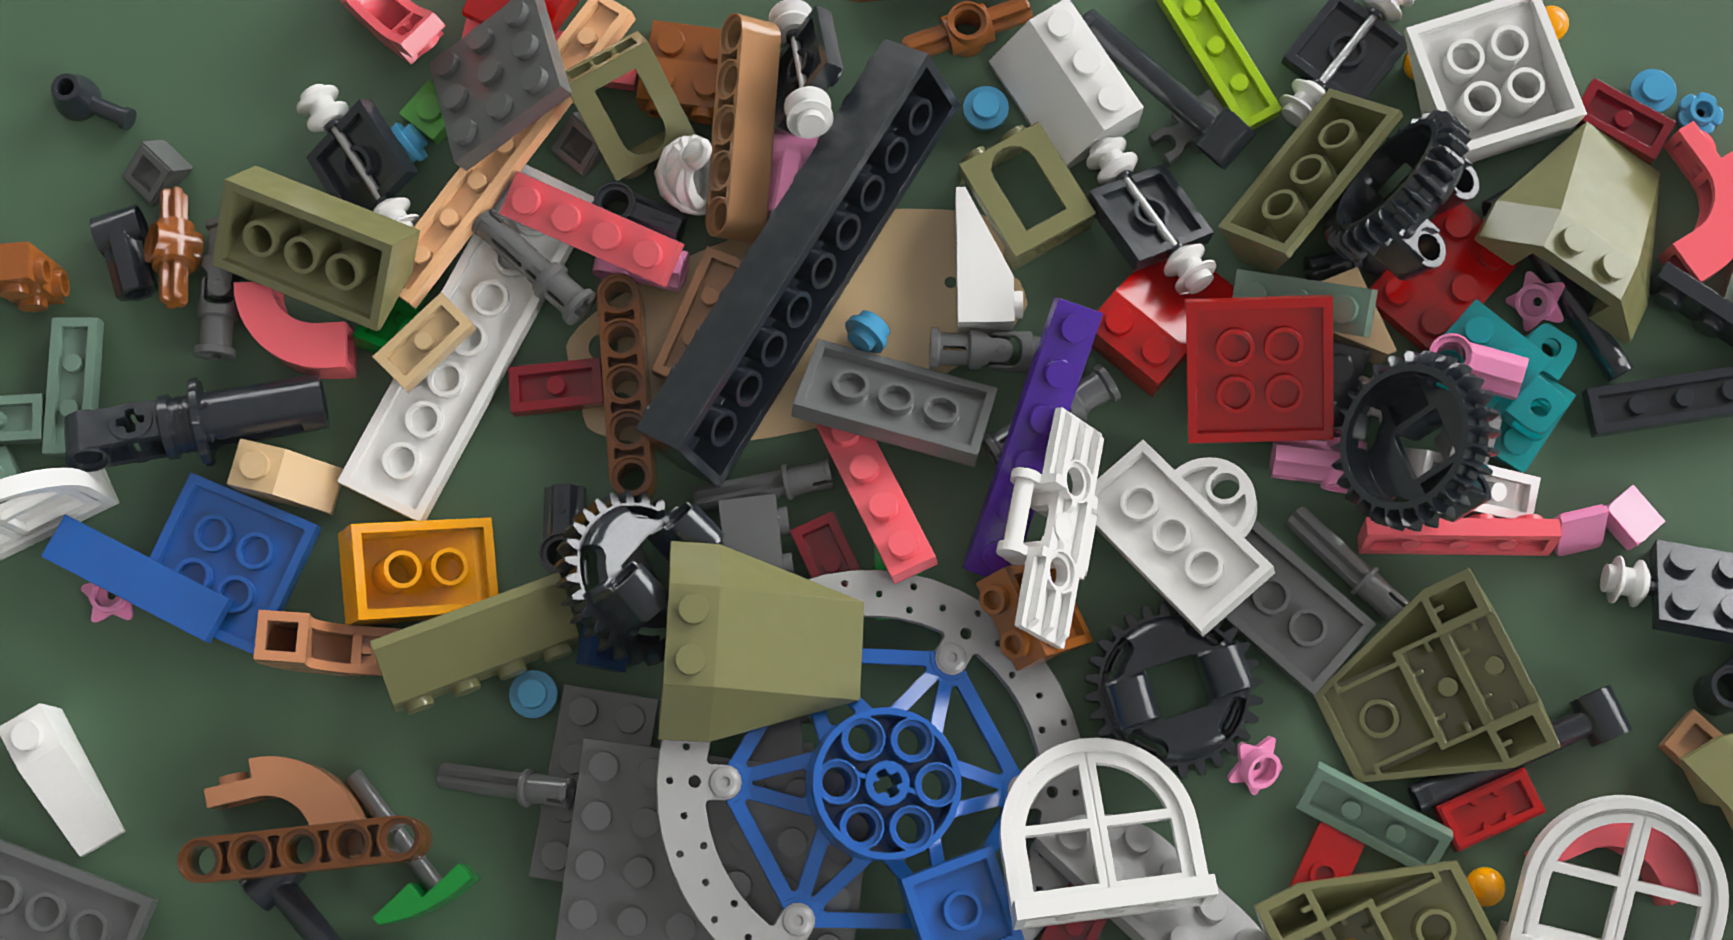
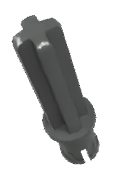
(782, 483)
(1347, 564)
(526, 787)

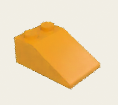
(415, 569)

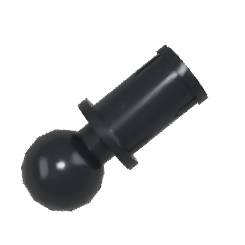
(1335, 264)

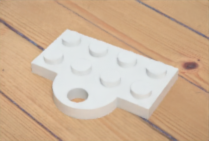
(1182, 533)

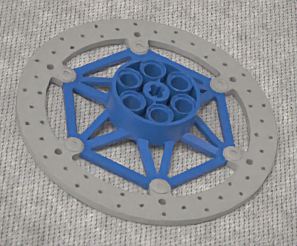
(881, 811)

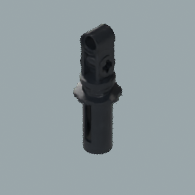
(194, 422)

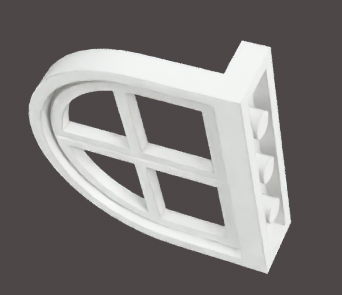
(42, 498)
(1642, 814)
(1108, 897)

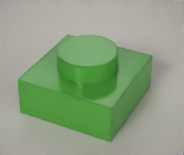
(425, 113)

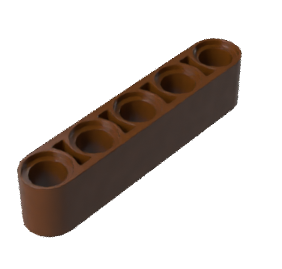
(620, 368)
(282, 843)

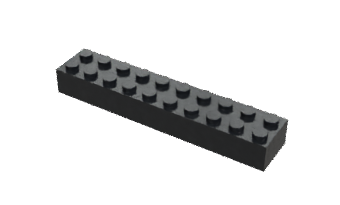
(800, 263)

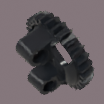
(1398, 226)
(1413, 409)
(631, 594)
(1129, 703)

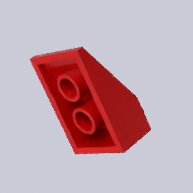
(1146, 325)

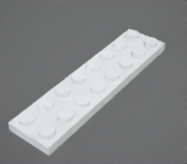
(422, 433)

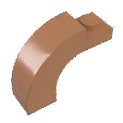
(316, 646)
(309, 787)

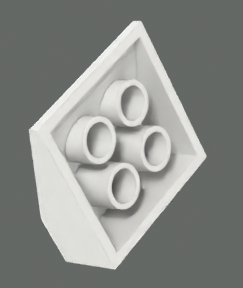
(1496, 74)

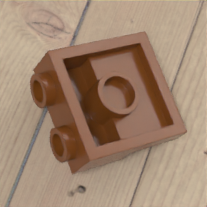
(689, 63)
(31, 277)
(1000, 601)

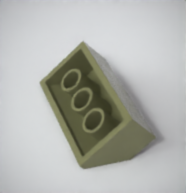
(1306, 178)
(313, 246)
(476, 644)

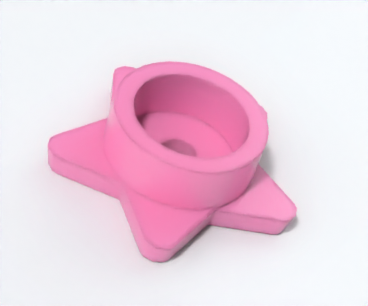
(1524, 301)
(105, 607)
(1266, 770)

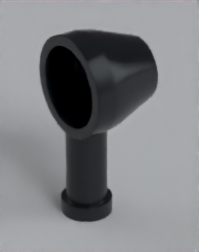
(87, 101)

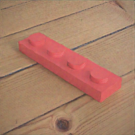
(591, 229)
(879, 503)
(1467, 536)

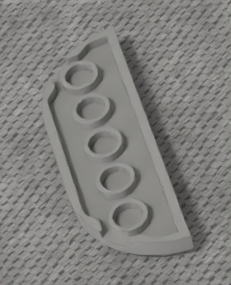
(1141, 854)

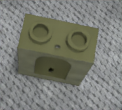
(606, 66)
(1019, 243)

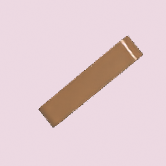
(743, 128)

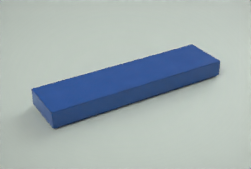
(137, 579)

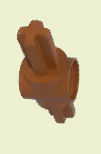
(987, 21)
(173, 247)

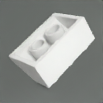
(1066, 82)

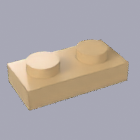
(424, 342)

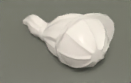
(684, 174)

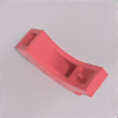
(398, 25)
(1711, 241)
(299, 345)
(1662, 863)

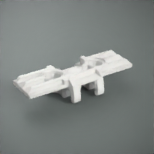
(1046, 607)

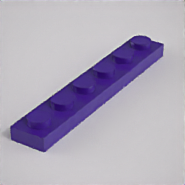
(1048, 386)

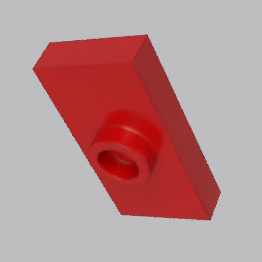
(1490, 809)
(1327, 855)

